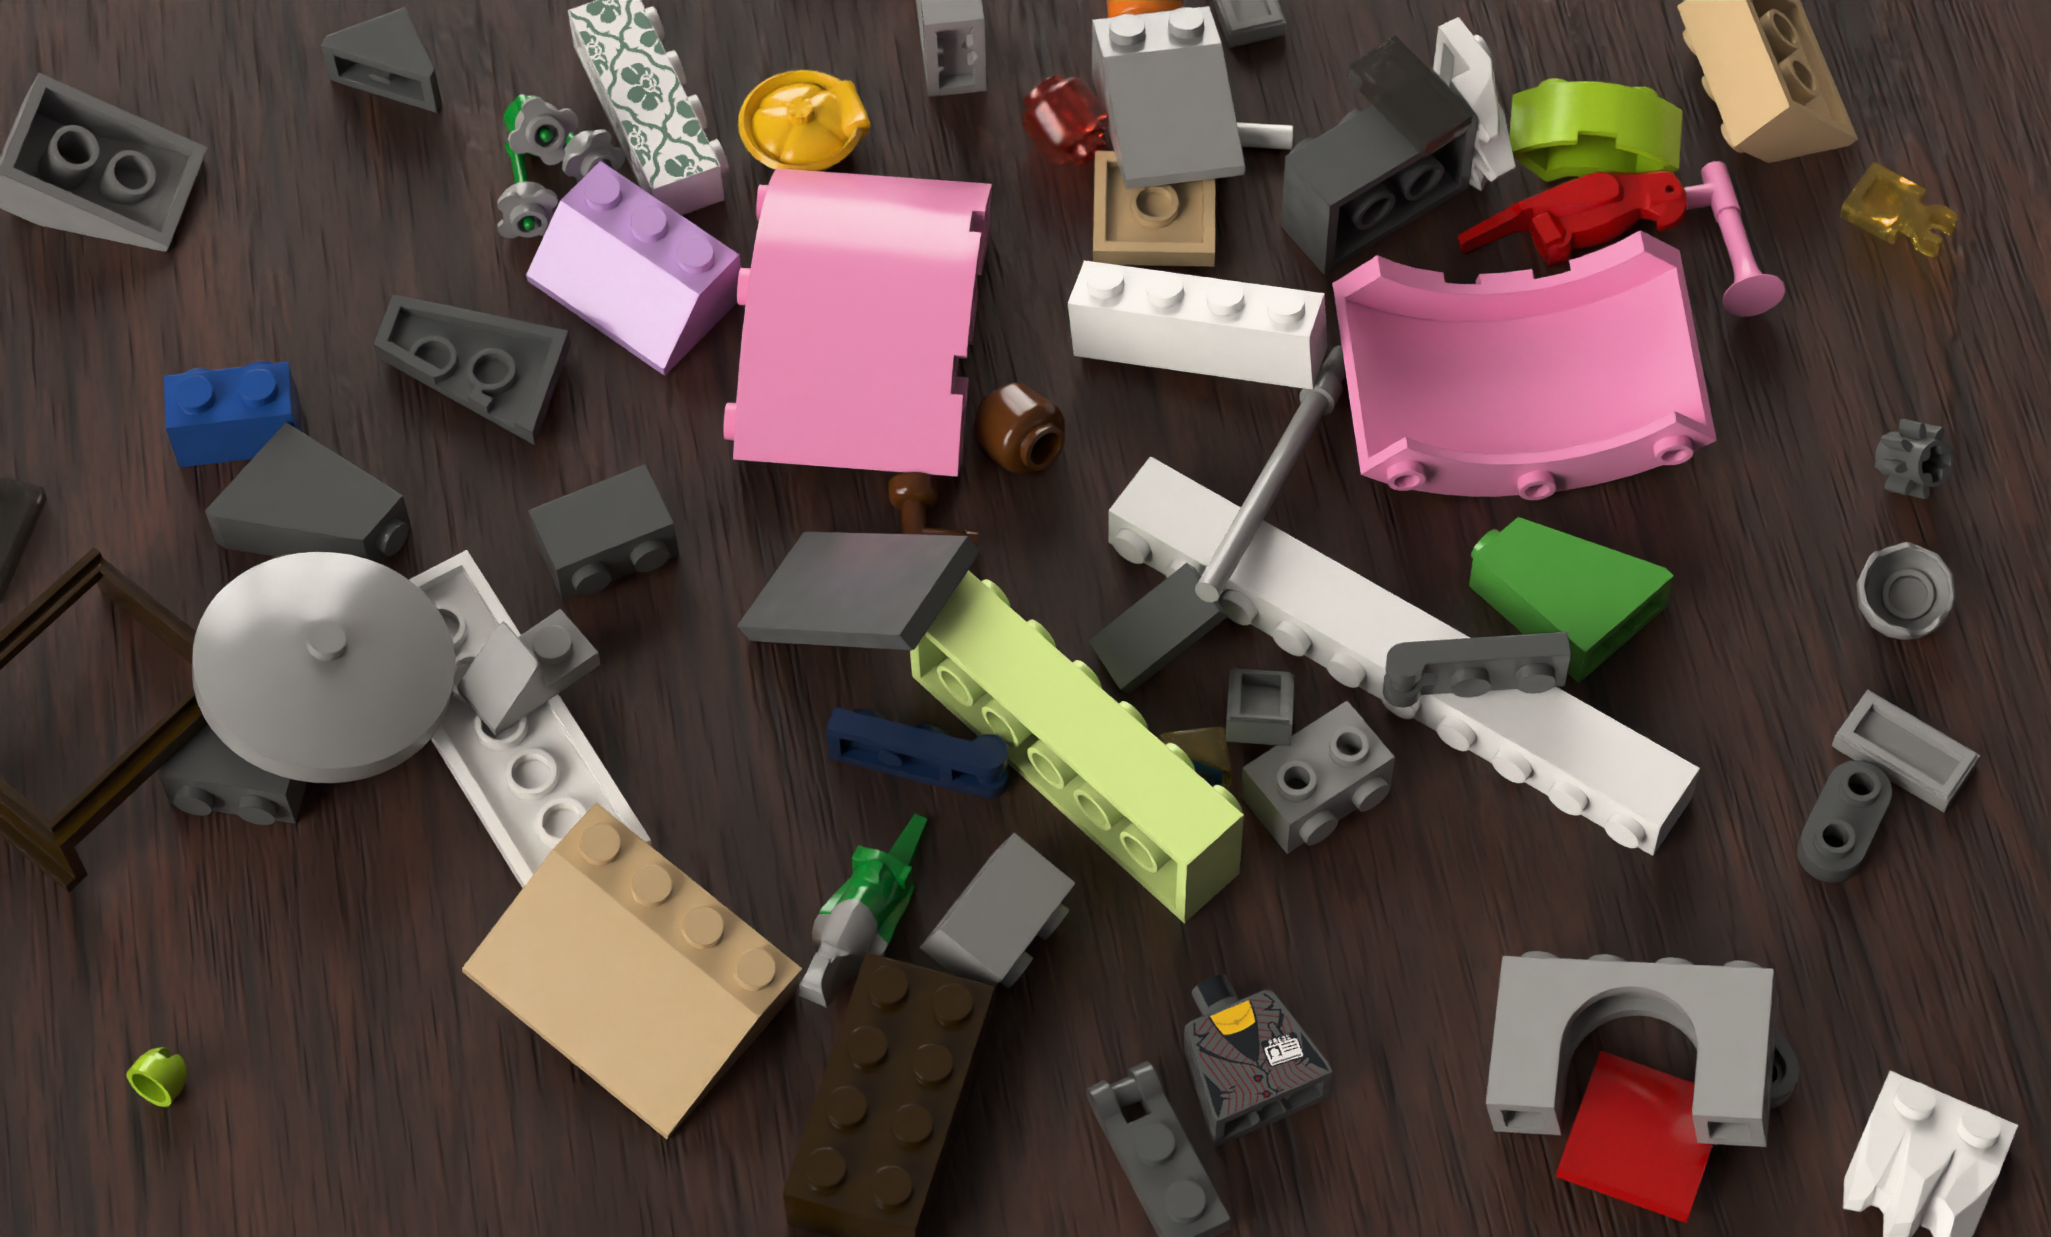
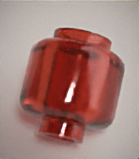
(1065, 120)

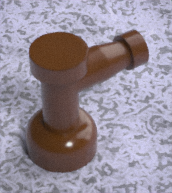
(914, 495)

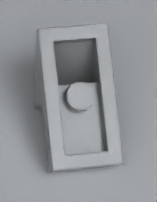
(525, 671)

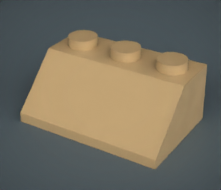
(1766, 77)

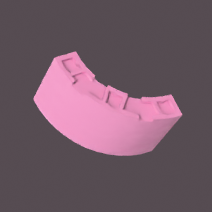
(859, 322)
(1523, 375)

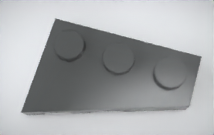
(477, 359)

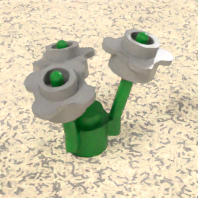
(542, 131)

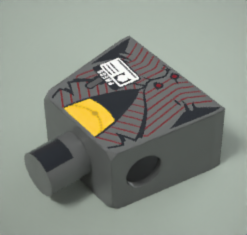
(1250, 1061)

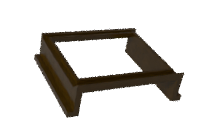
(53, 842)

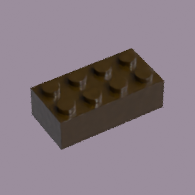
(890, 1102)

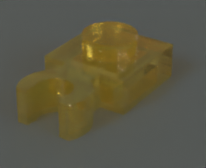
(1892, 206)

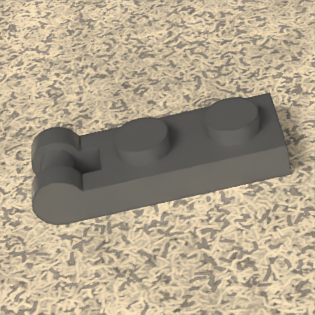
(1475, 666)
(1158, 1157)

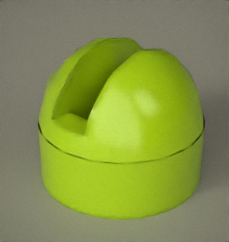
(158, 1076)

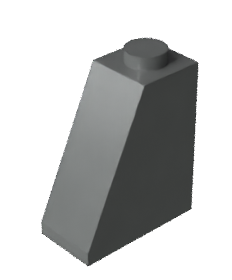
(307, 500)

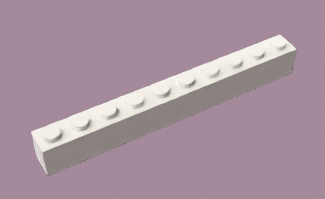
(1350, 624)

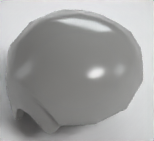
(1906, 591)

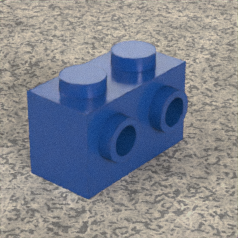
(228, 411)

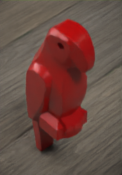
(1585, 212)

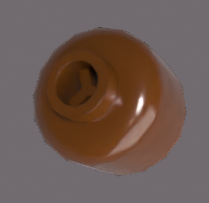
(1019, 428)

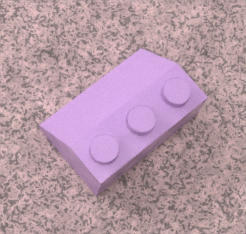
(635, 268)

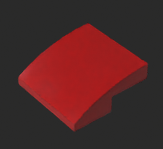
(1637, 1138)

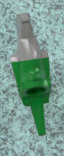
(861, 914)

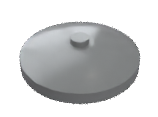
(323, 667)

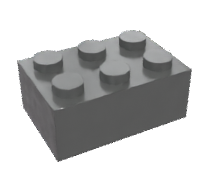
(1365, 185)

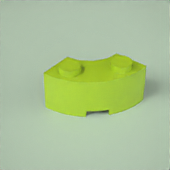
(1593, 128)

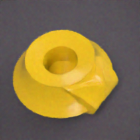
(802, 121)

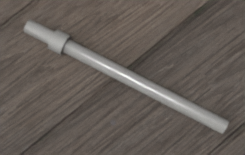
(1313, 406)

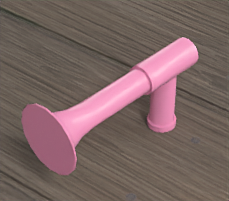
(1752, 291)

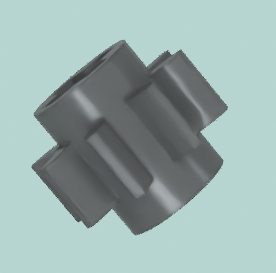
(1914, 458)

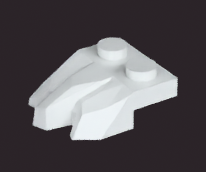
(1467, 69)
(1926, 1161)

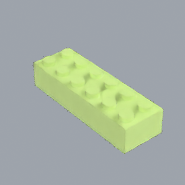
(1082, 747)

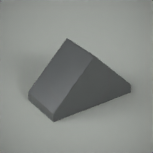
(385, 60)

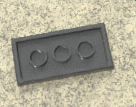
(859, 589)

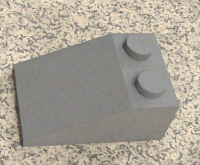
(1166, 97)
(95, 168)

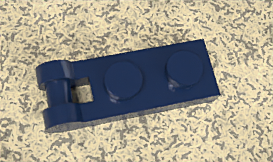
(919, 752)

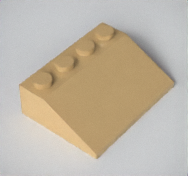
(633, 970)

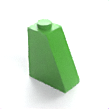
(1568, 585)

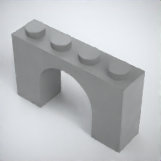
(1556, 1002)

